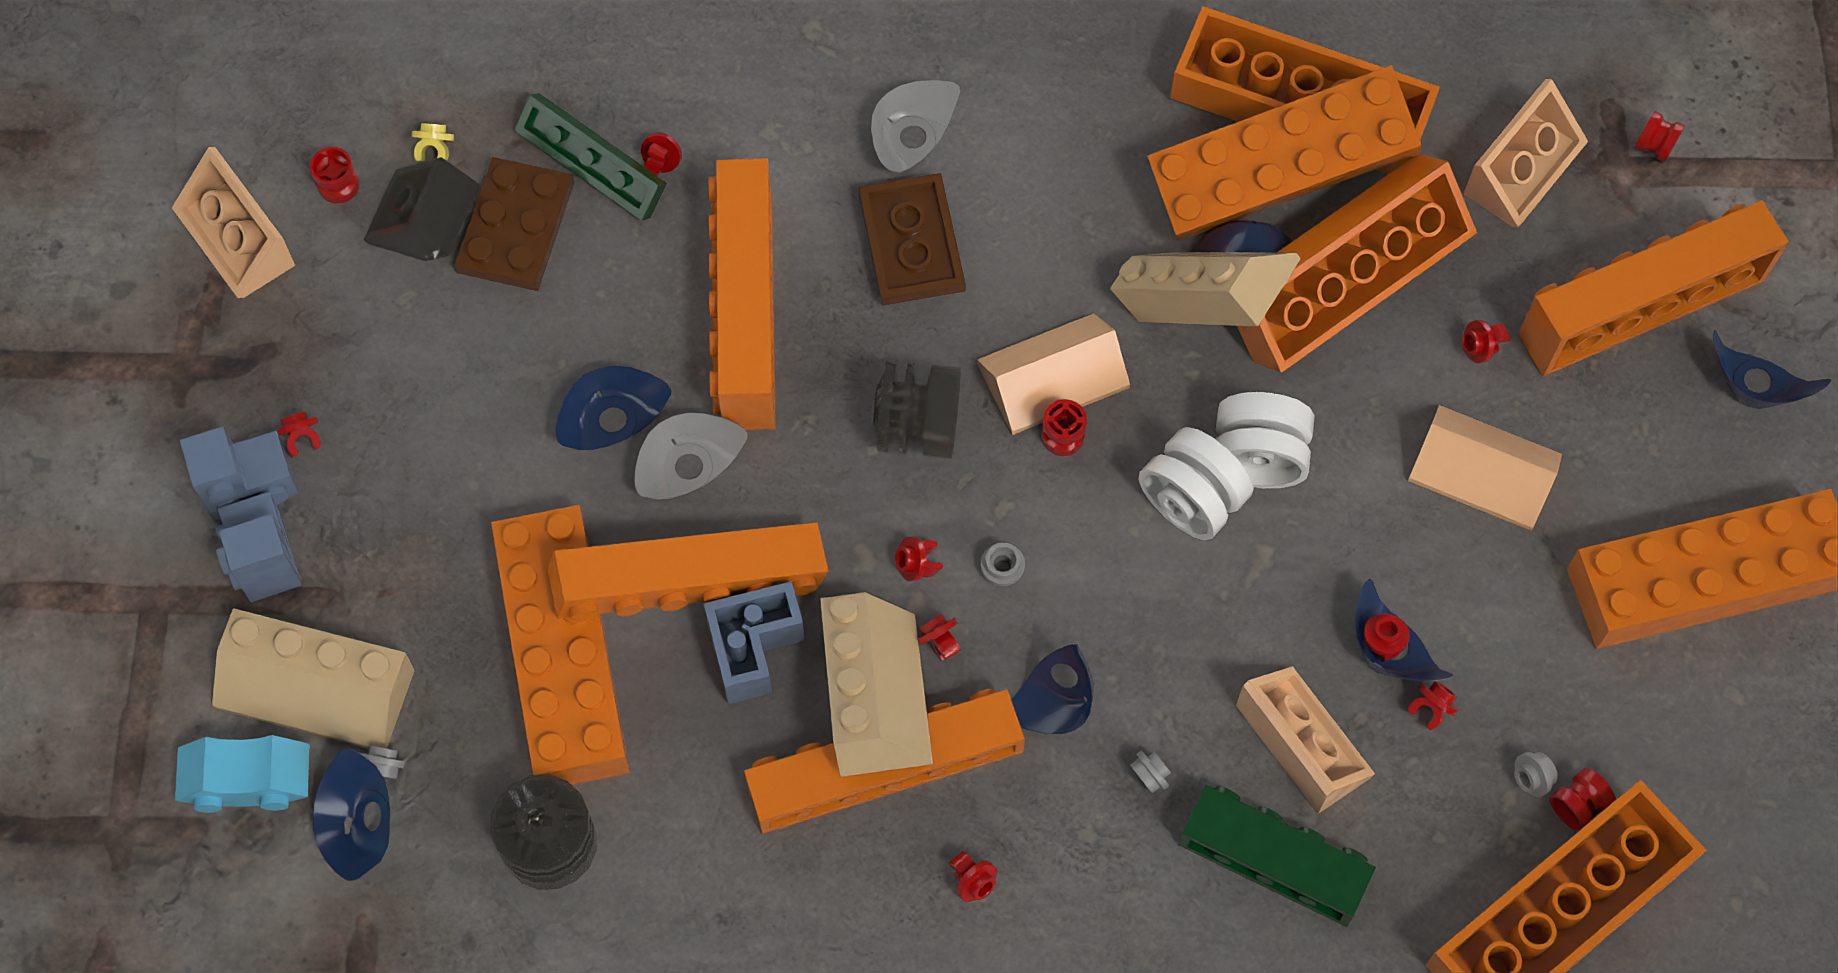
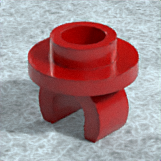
(660, 153)
(1482, 340)
(298, 426)
(912, 560)
(1386, 636)
(941, 639)
(1439, 699)
(974, 879)

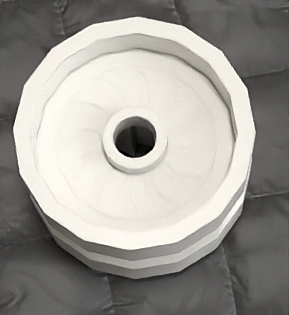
(1267, 436)
(1196, 483)

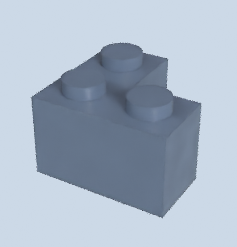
(237, 471)
(256, 548)
(745, 628)

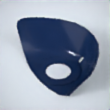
(1243, 237)
(1784, 386)
(621, 387)
(1417, 662)
(1052, 708)
(345, 792)

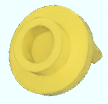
(431, 135)

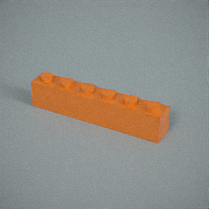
(684, 570)
(811, 782)

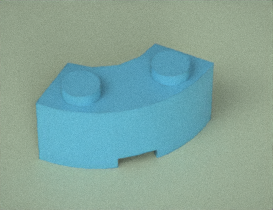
(242, 773)

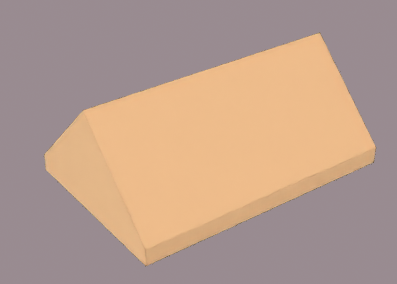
(1527, 157)
(231, 227)
(1068, 363)
(1486, 468)
(1303, 737)

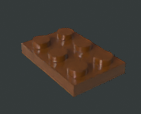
(514, 224)
(911, 239)

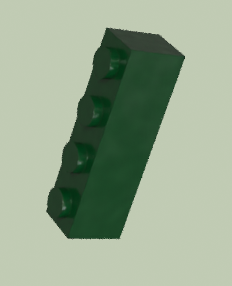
(1277, 855)

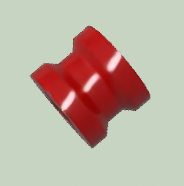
(1659, 136)

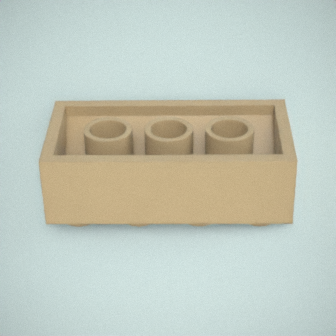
(1203, 286)
(310, 680)
(874, 685)

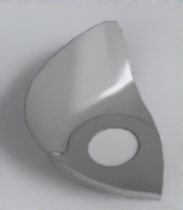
(918, 104)
(697, 434)

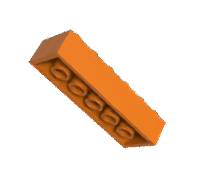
(1250, 69)
(1285, 153)
(1361, 259)
(1651, 286)
(742, 293)
(1708, 569)
(558, 662)
(1577, 892)

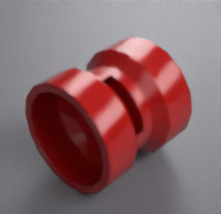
(327, 168)
(1064, 438)
(1582, 799)

